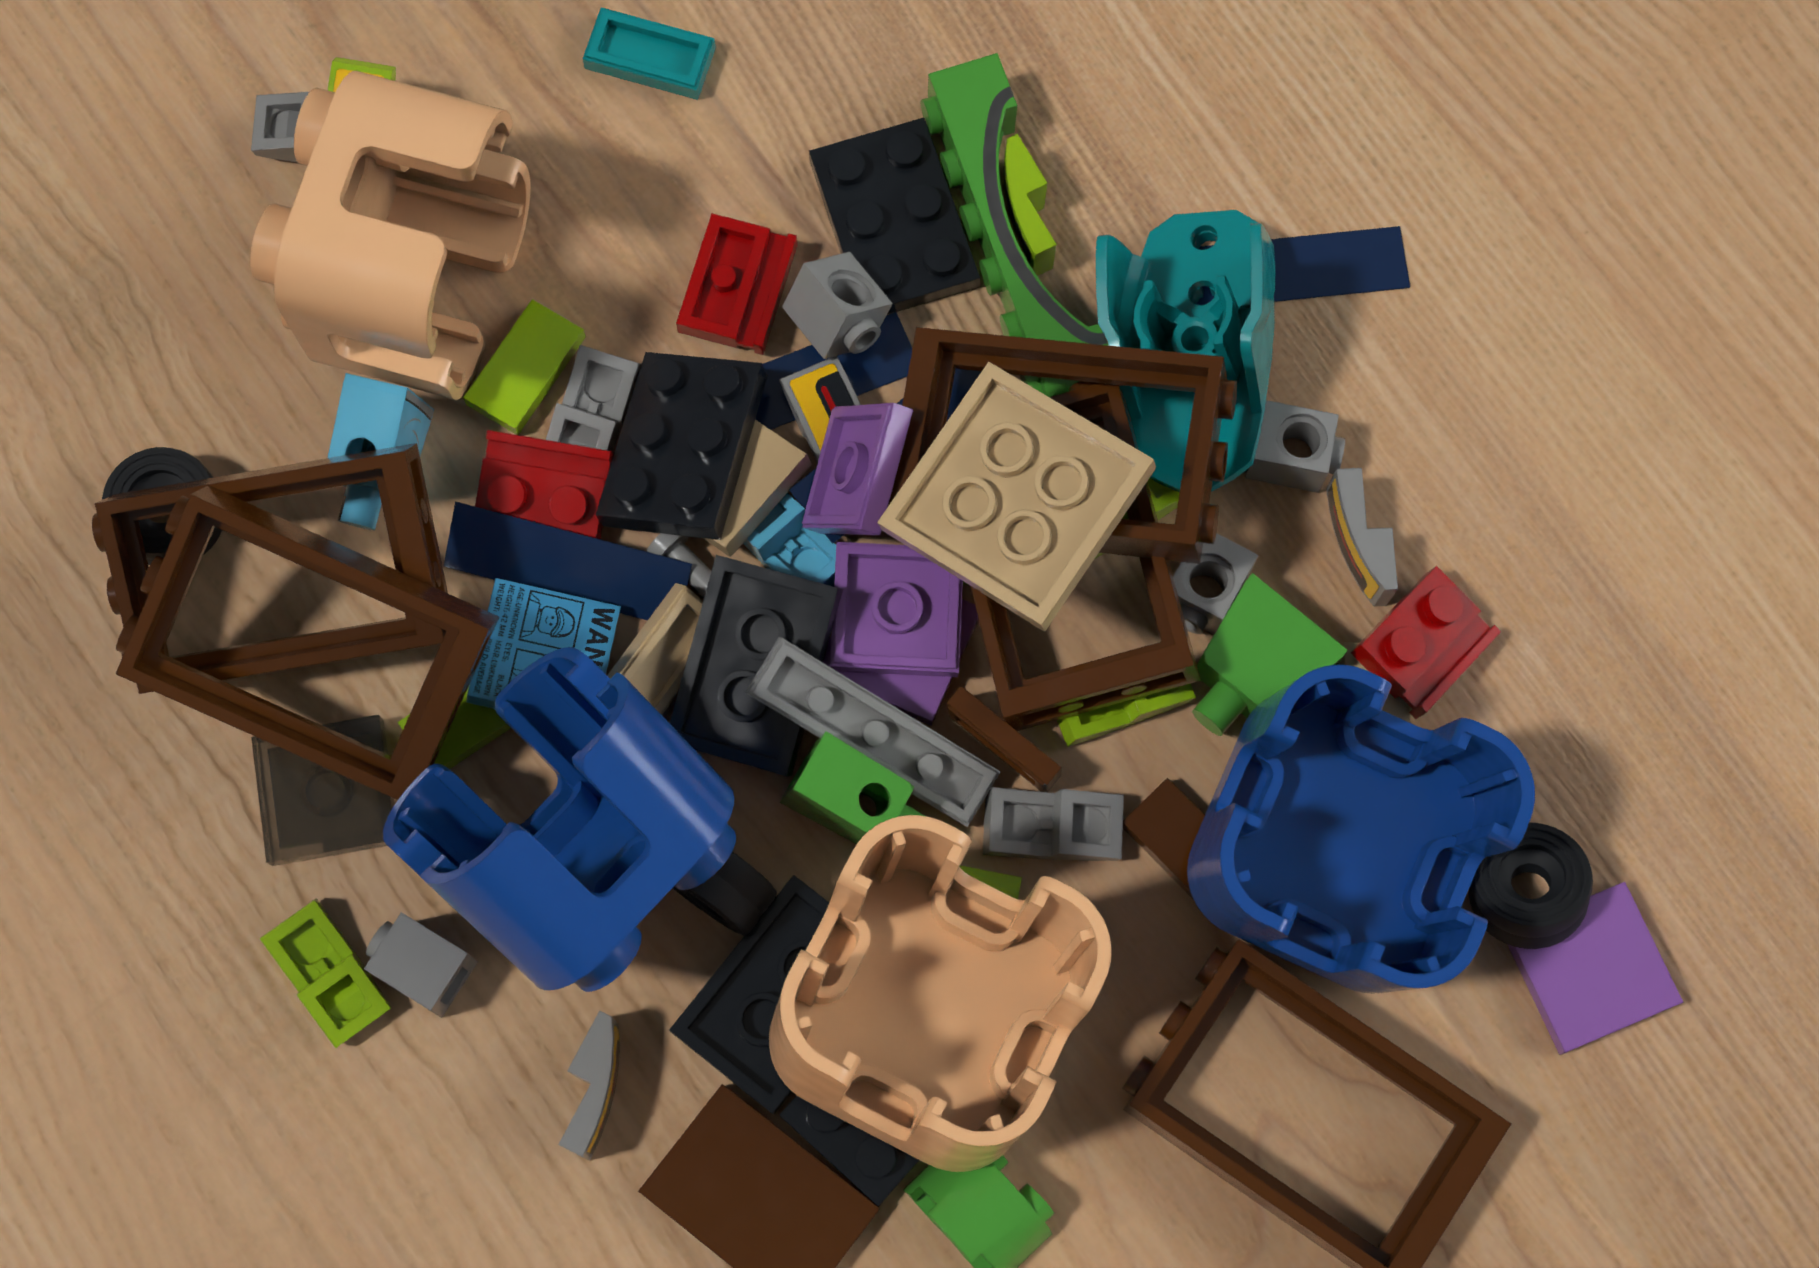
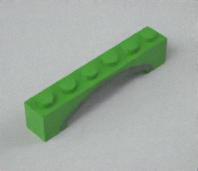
(972, 113)

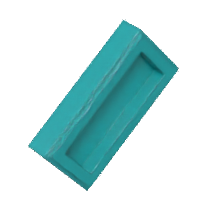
(649, 53)

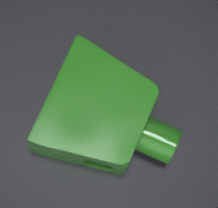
(1257, 653)
(830, 787)

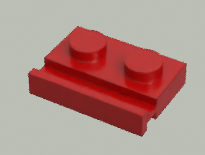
(736, 284)
(544, 481)
(1426, 641)

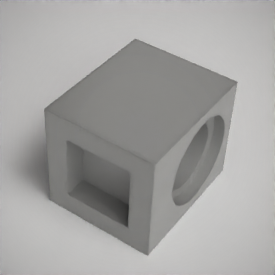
(837, 305)
(1278, 466)
(1226, 564)
(419, 963)

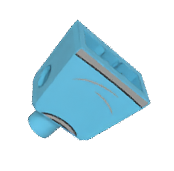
(369, 419)

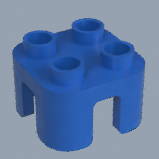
(1357, 833)
(598, 854)

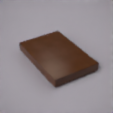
(756, 1192)

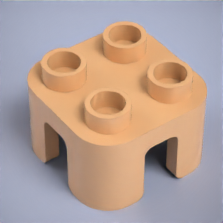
(384, 201)
(936, 997)

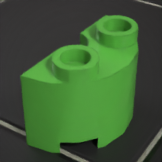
(983, 1213)

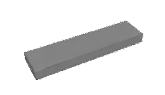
(830, 702)

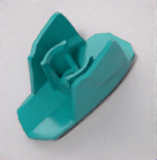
(1154, 307)

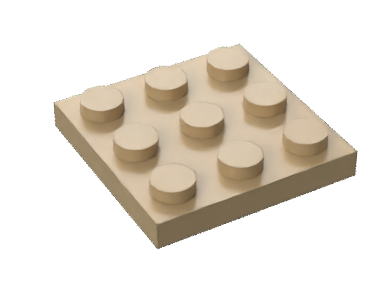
(1017, 495)

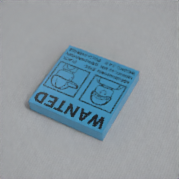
(533, 625)

